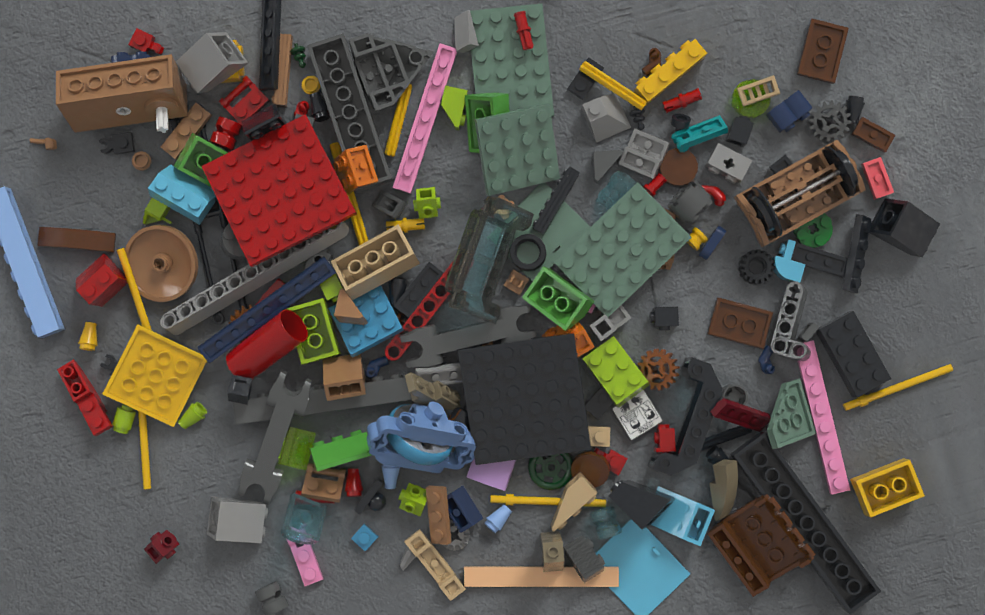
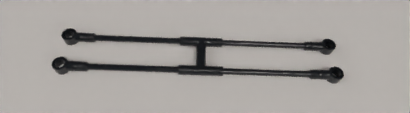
(198, 230)

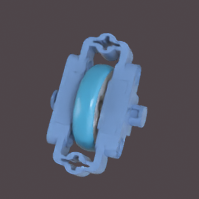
(420, 439)

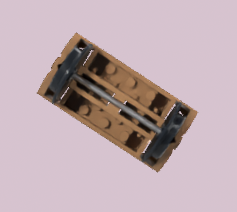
(821, 181)

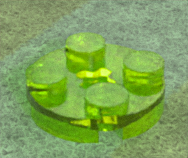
(752, 110)

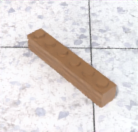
(281, 94)

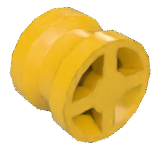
(697, 239)

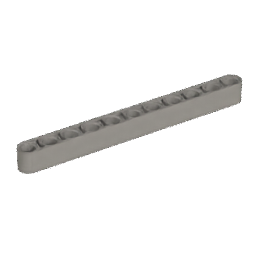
(244, 281)

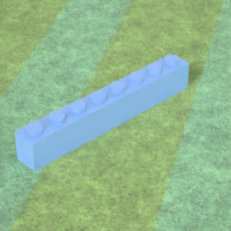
(26, 269)

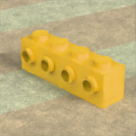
(671, 71)

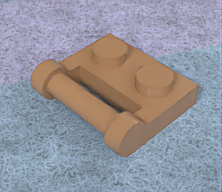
(322, 488)

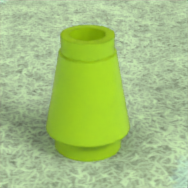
(192, 415)

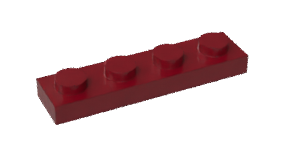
(740, 414)

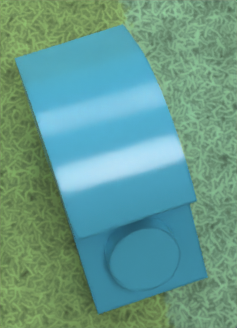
(785, 267)

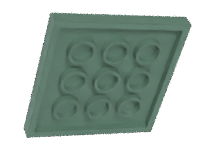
(517, 149)

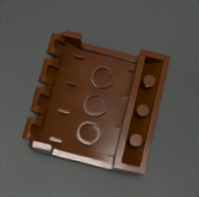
(760, 543)

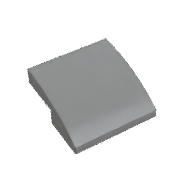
(644, 153)

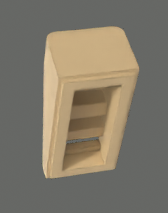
(771, 79)

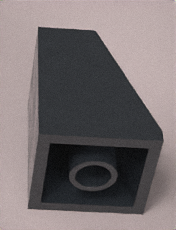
(904, 226)
(640, 502)

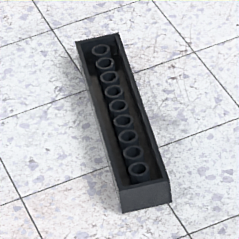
(833, 557)

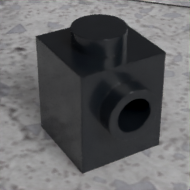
(664, 317)

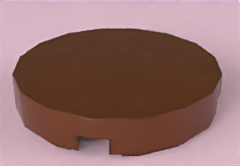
(679, 167)
(592, 466)

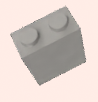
(211, 61)
(236, 520)

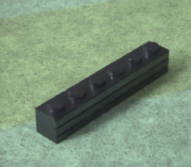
(557, 198)

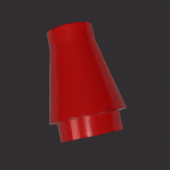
(353, 484)

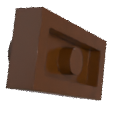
(873, 134)

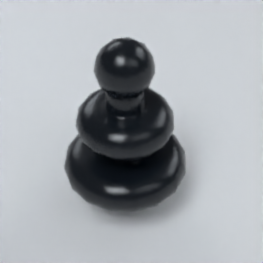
(638, 117)

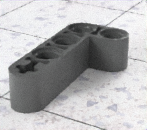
(794, 321)

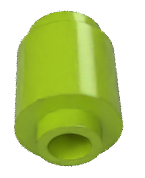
(123, 419)

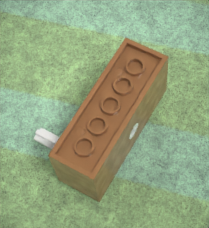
(122, 94)

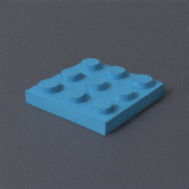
(381, 322)

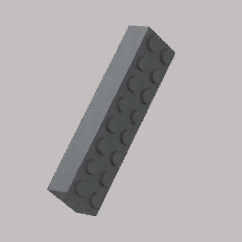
(348, 102)

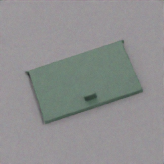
(560, 235)

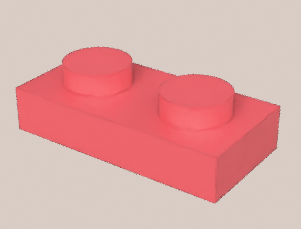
(877, 178)

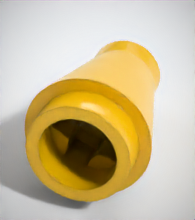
(88, 338)

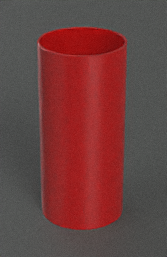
(267, 345)

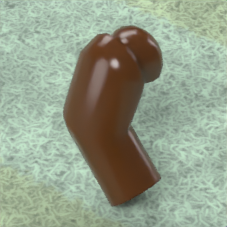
(654, 60)

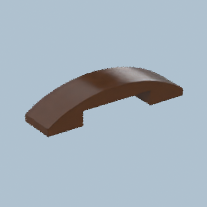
(76, 239)

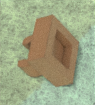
(516, 282)

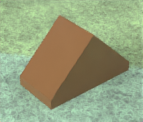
(347, 311)

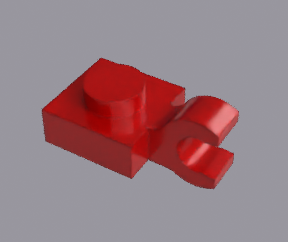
(144, 42)
(615, 460)

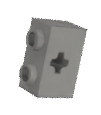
(738, 164)

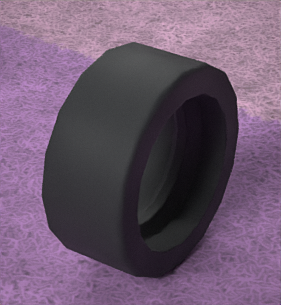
(525, 238)

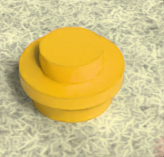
(310, 85)

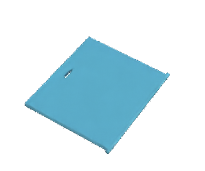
(644, 572)

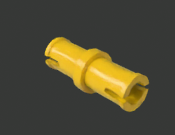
(407, 224)

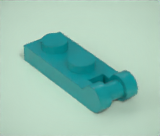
(699, 133)

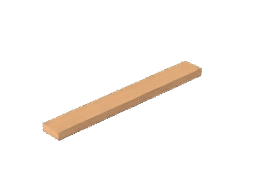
(535, 577)

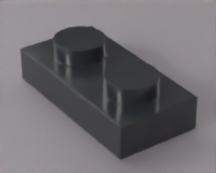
(582, 83)

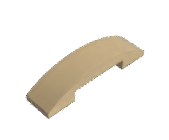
(435, 564)

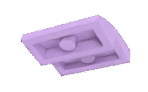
(492, 474)

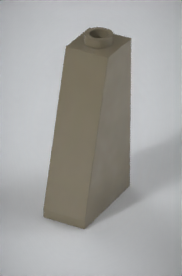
(552, 551)

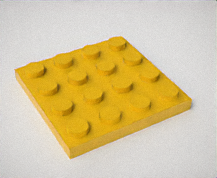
(155, 375)

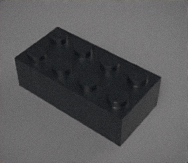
(853, 354)

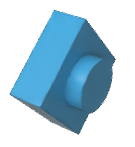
(364, 537)

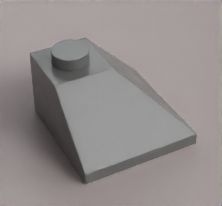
(605, 117)

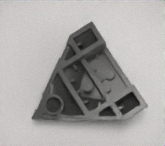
(386, 67)

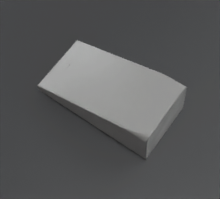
(465, 33)

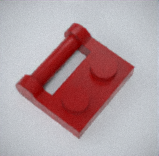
(247, 106)

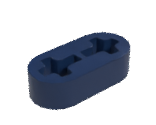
(712, 242)

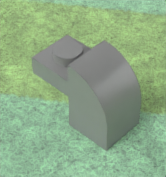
(607, 325)

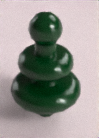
(299, 54)

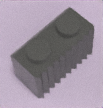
(583, 558)

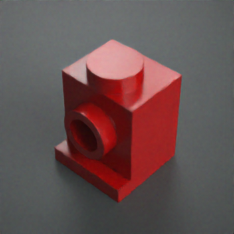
(664, 438)

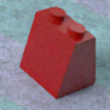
(100, 281)

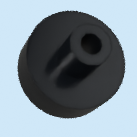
(680, 121)

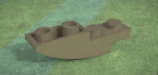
(424, 392)

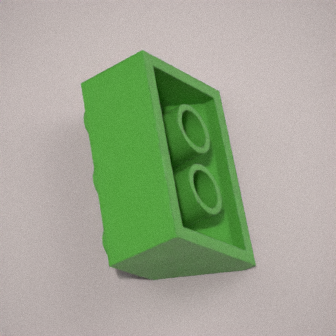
(482, 106)
(557, 299)
(339, 450)

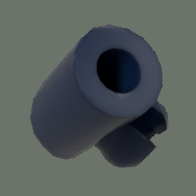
(765, 362)
(375, 365)

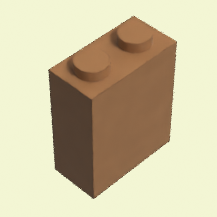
(343, 377)

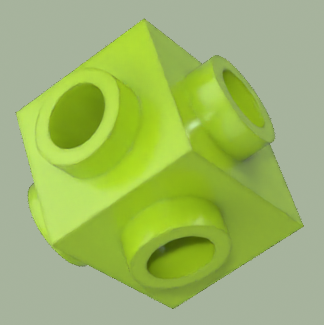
(427, 203)
(413, 499)

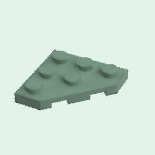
(790, 416)

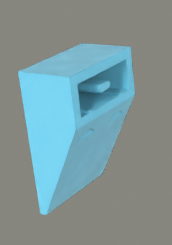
(685, 518)

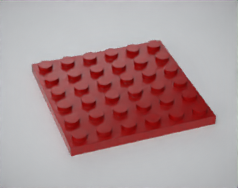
(278, 190)

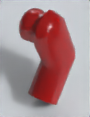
(301, 108)

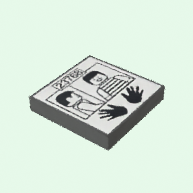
(637, 415)

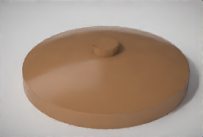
(162, 262)

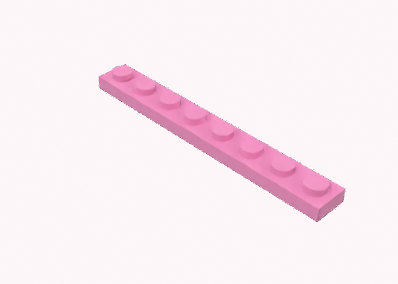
(425, 119)
(823, 421)

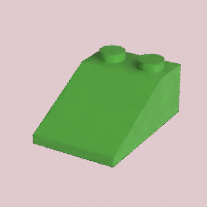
(196, 154)

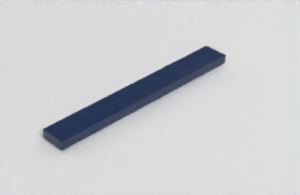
(266, 309)

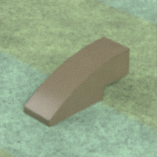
(724, 487)

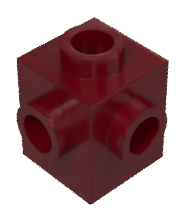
(161, 546)

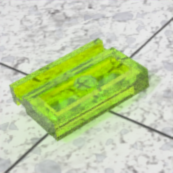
(296, 447)

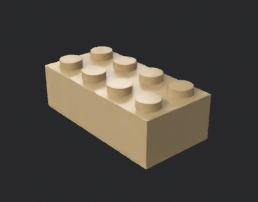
(375, 262)

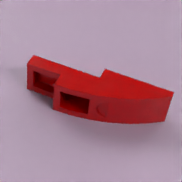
(86, 397)

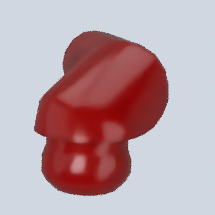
(716, 193)

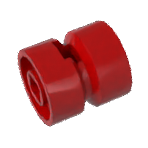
(225, 133)

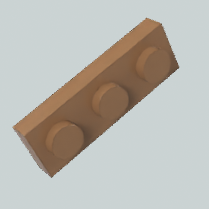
(190, 124)
(438, 515)

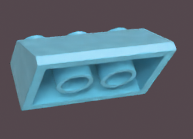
(182, 193)

